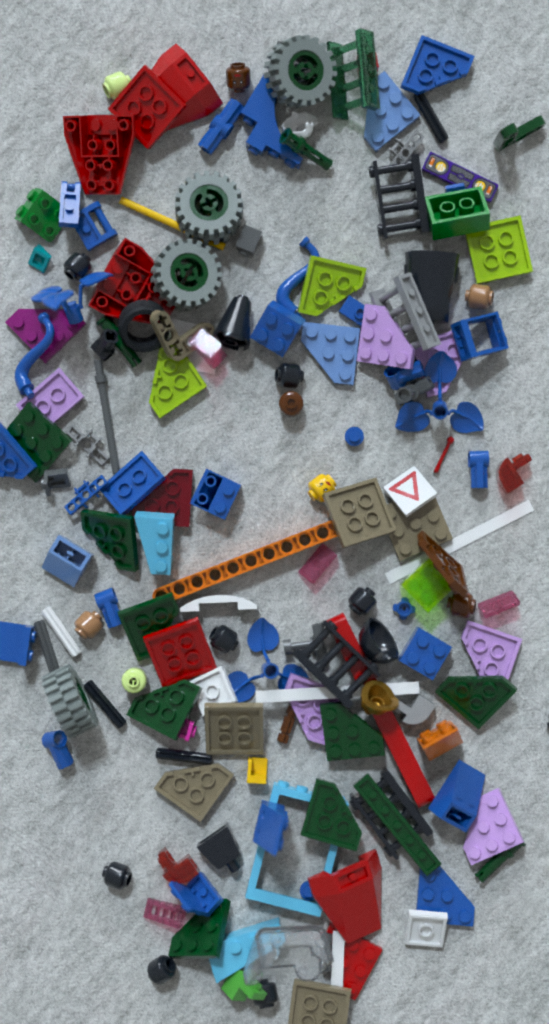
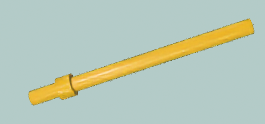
(161, 218)

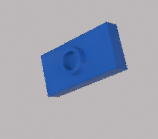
(353, 310)

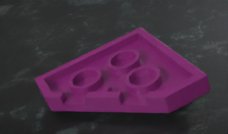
(31, 331)

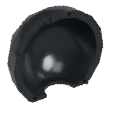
(377, 642)

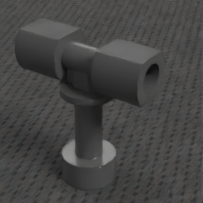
(412, 391)
(320, 651)

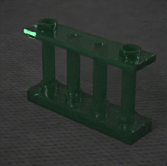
(367, 75)

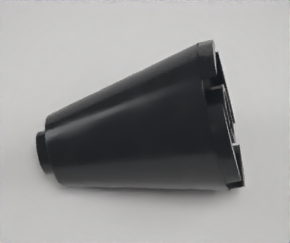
(235, 324)

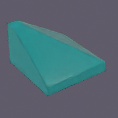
(39, 258)

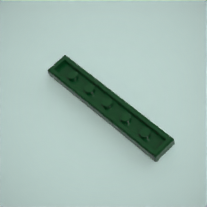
(397, 824)

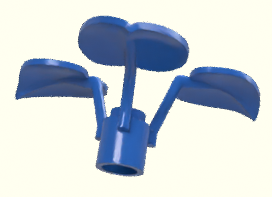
(54, 296)
(464, 420)
(262, 637)

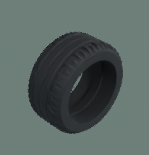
(128, 313)

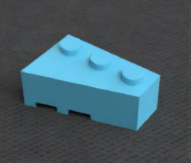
(157, 539)

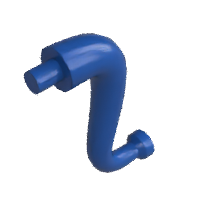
(291, 282)
(22, 370)

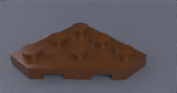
(444, 563)

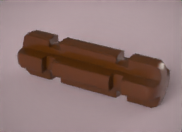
(287, 725)

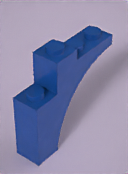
(266, 135)

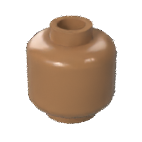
(479, 296)
(88, 624)

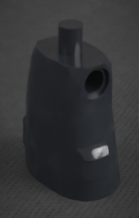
(435, 278)

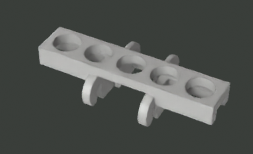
(411, 150)
(93, 445)

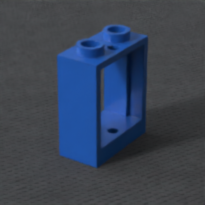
(464, 338)

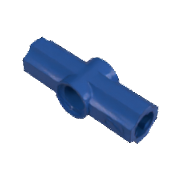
(221, 126)

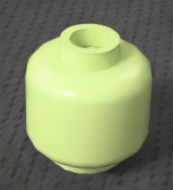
(115, 84)
(139, 675)

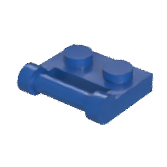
(88, 231)

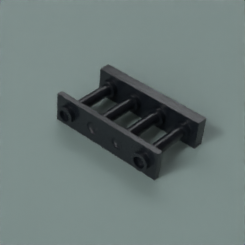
(415, 184)
(318, 668)
(408, 812)

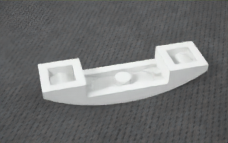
(194, 605)

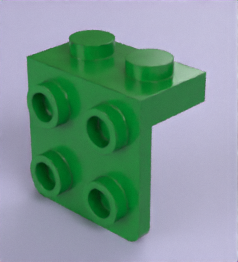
(40, 214)

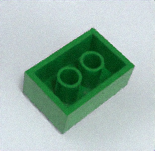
(457, 213)

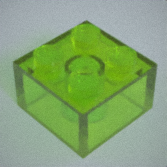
(426, 585)

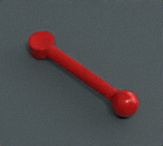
(450, 440)

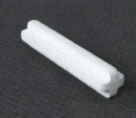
(61, 631)

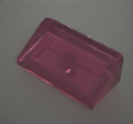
(317, 563)
(498, 604)

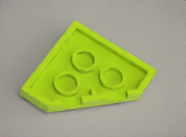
(328, 284)
(173, 383)

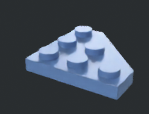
(393, 116)
(333, 349)

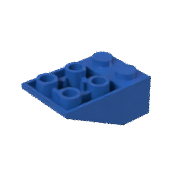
(459, 796)
(270, 826)

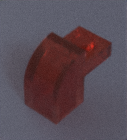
(507, 475)
(177, 871)

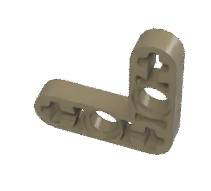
(177, 342)

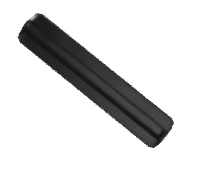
(431, 117)
(105, 704)
(183, 756)

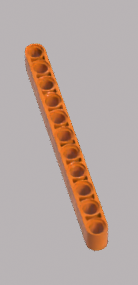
(241, 561)

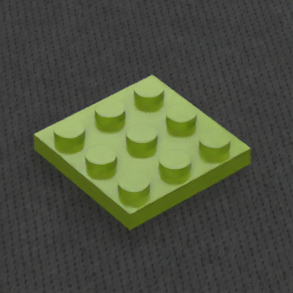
(499, 251)

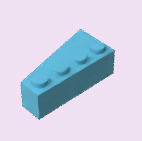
(236, 949)

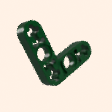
(512, 134)

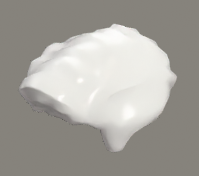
(300, 123)

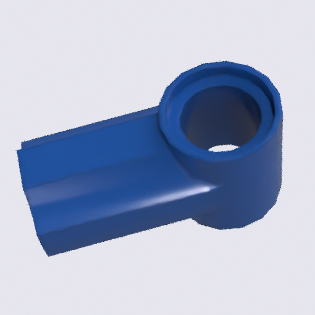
(398, 376)
(478, 463)
(108, 603)
(58, 748)

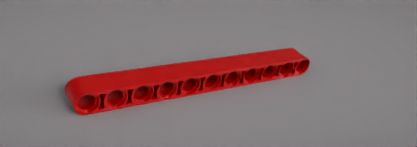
(388, 725)

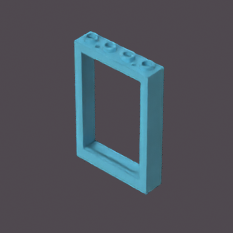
(276, 899)

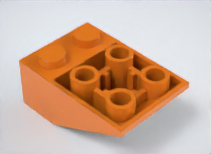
(440, 739)

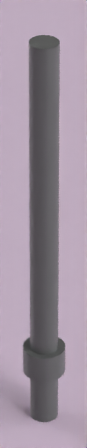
(101, 379)

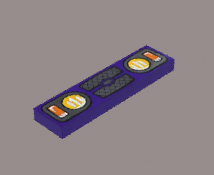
(454, 174)

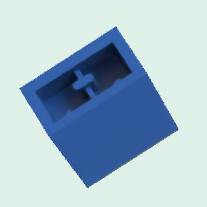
(215, 494)

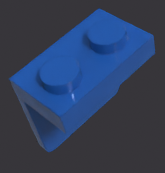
(17, 642)
(197, 896)

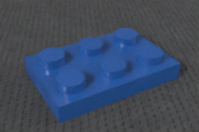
(132, 483)

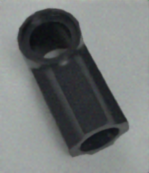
(105, 344)

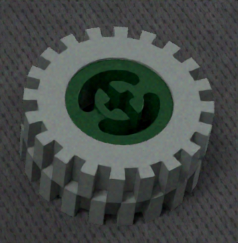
(284, 75)
(212, 224)
(170, 262)
(69, 701)

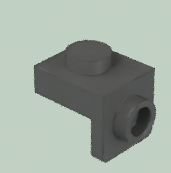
(55, 479)

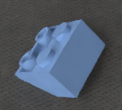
(67, 560)

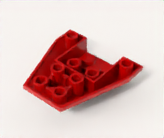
(188, 83)
(100, 150)
(130, 283)
(351, 896)

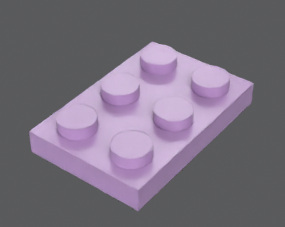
(54, 396)

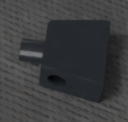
(221, 848)

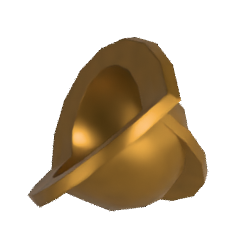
(378, 698)

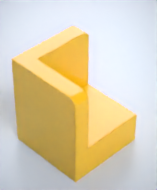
(257, 770)

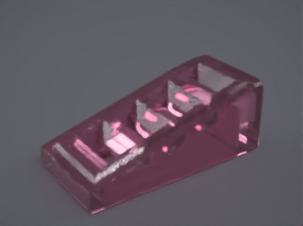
(174, 908)

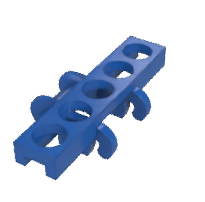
(89, 488)

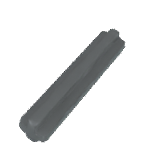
(46, 645)

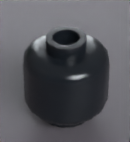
(77, 266)
(289, 375)
(362, 601)
(223, 639)
(117, 875)
(161, 969)
(271, 997)

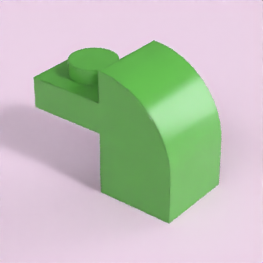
(237, 990)

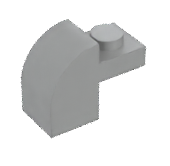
(417, 711)

